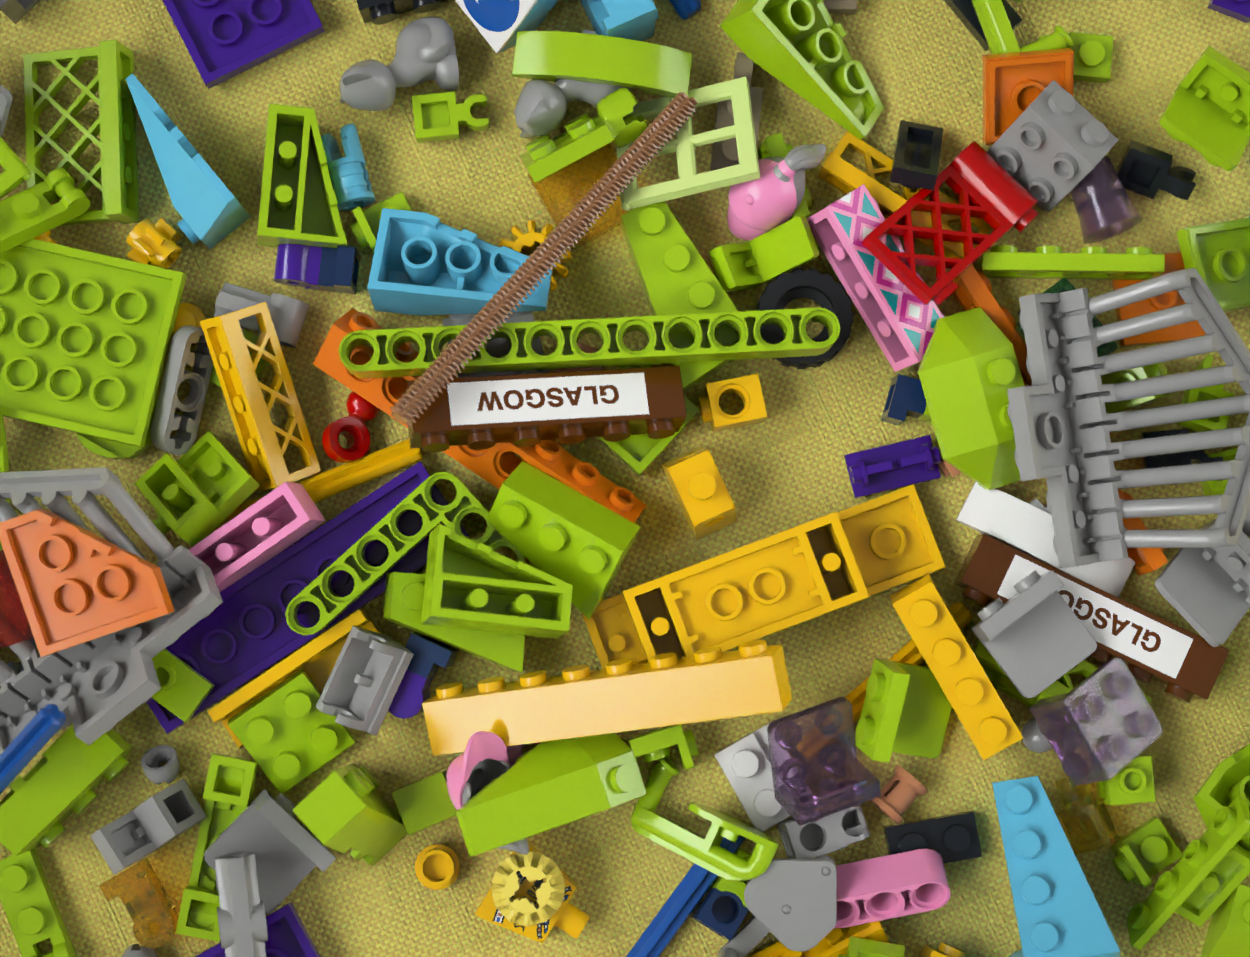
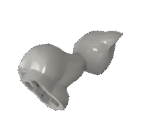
(422, 54)
(544, 104)

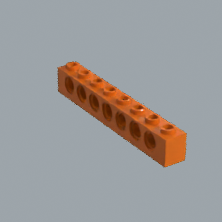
(490, 464)

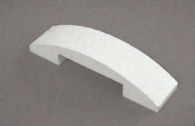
(1033, 533)

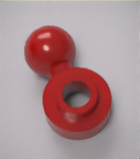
(352, 429)

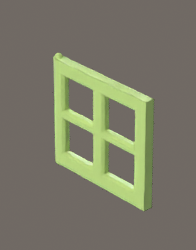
(685, 142)

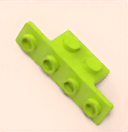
(1200, 880)

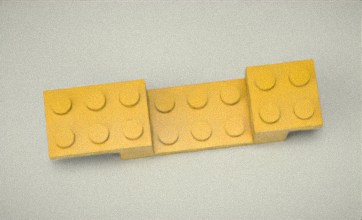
(770, 582)

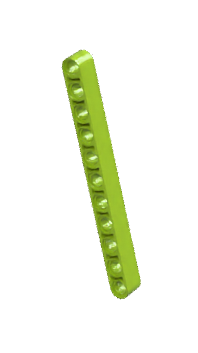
(610, 330)

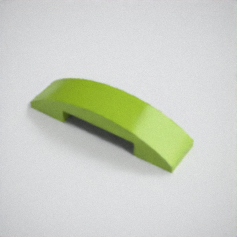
(602, 61)
(227, 794)

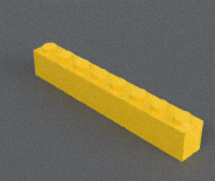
(612, 698)

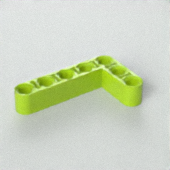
(398, 546)

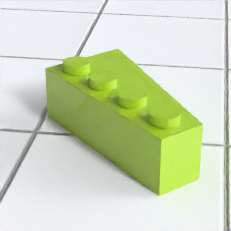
(676, 281)

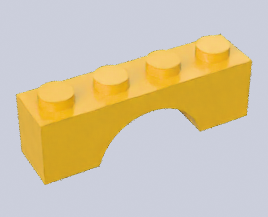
(956, 667)

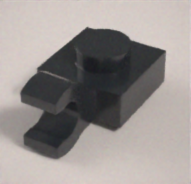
(1149, 169)

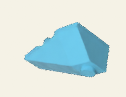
(194, 188)
(440, 270)

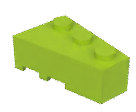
(490, 592)

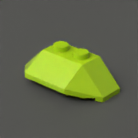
(967, 396)

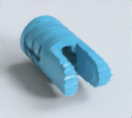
(348, 173)

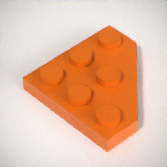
(77, 582)

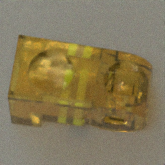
(146, 903)

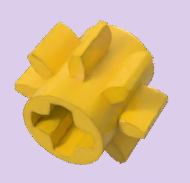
(154, 243)

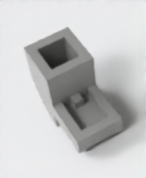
(148, 826)

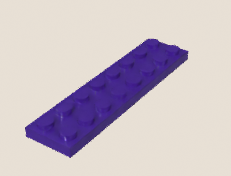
(250, 626)

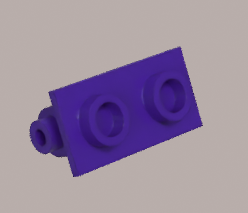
(893, 466)

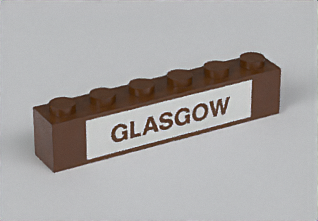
(551, 408)
(1121, 630)

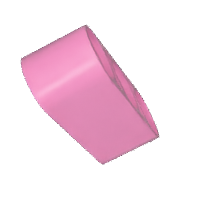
(890, 887)

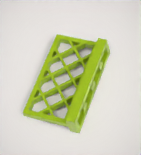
(115, 125)

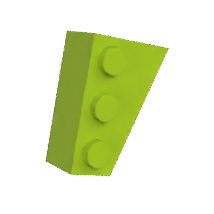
(296, 183)
(563, 533)
(404, 607)
(57, 787)
(352, 814)

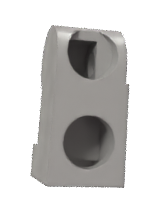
(824, 835)

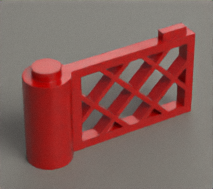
(983, 193)

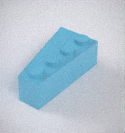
(1048, 887)

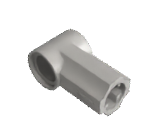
(286, 312)

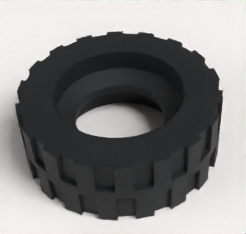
(816, 287)

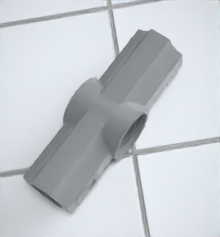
(240, 910)

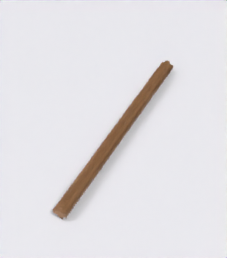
(543, 258)

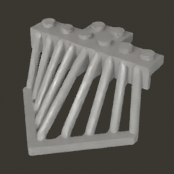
(1065, 426)
(114, 673)

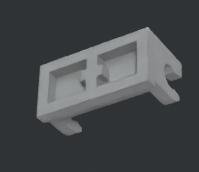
(364, 680)

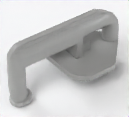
(792, 902)

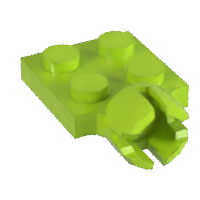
(586, 135)

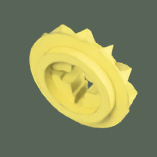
(533, 867)

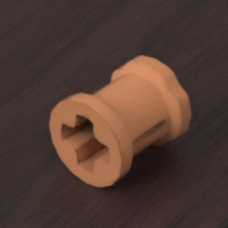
(899, 794)

